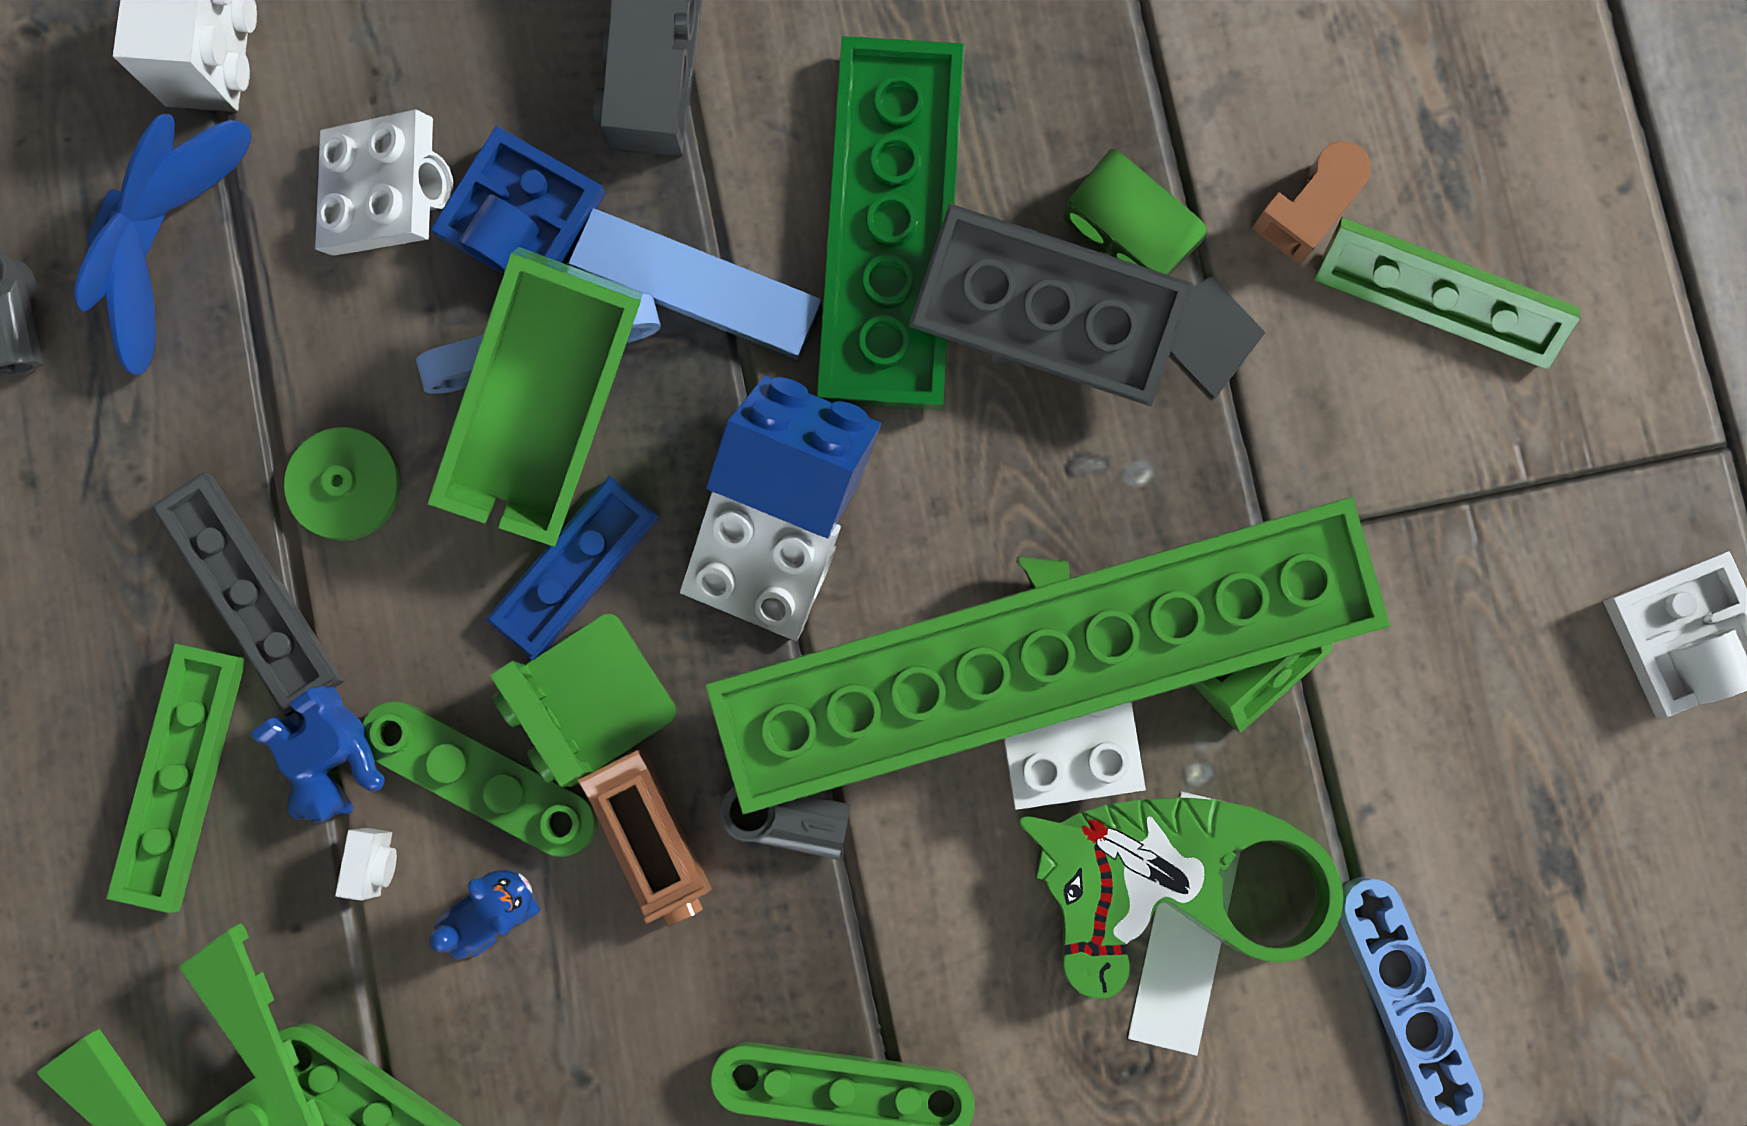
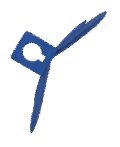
(130, 218)

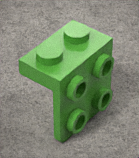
(584, 701)

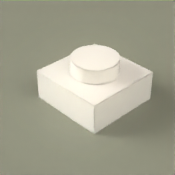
(366, 864)

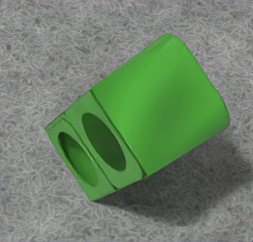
(1133, 216)

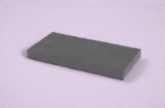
(1050, 304)

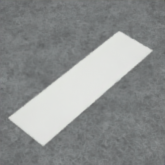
(1178, 975)

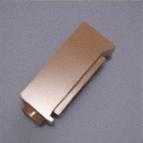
(678, 899)

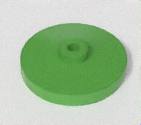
(342, 484)

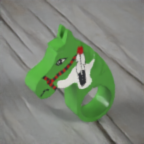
(1130, 856)

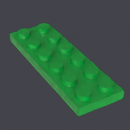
(886, 211)

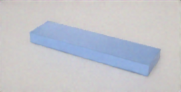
(697, 284)

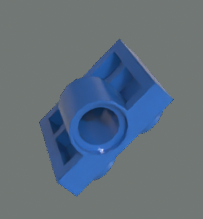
(514, 201)

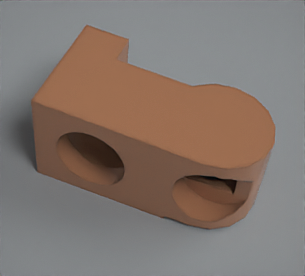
(1327, 192)

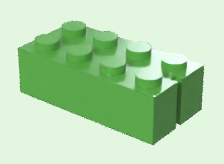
(535, 395)

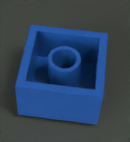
(794, 455)

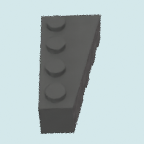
(648, 74)

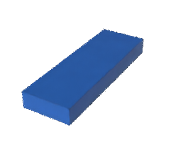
(573, 570)

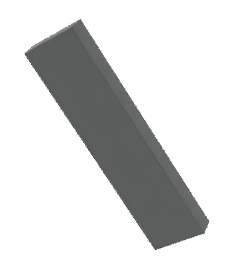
(245, 591)

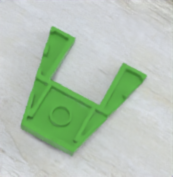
(106, 1094)

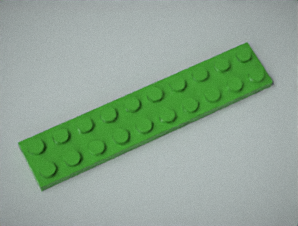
(1047, 655)

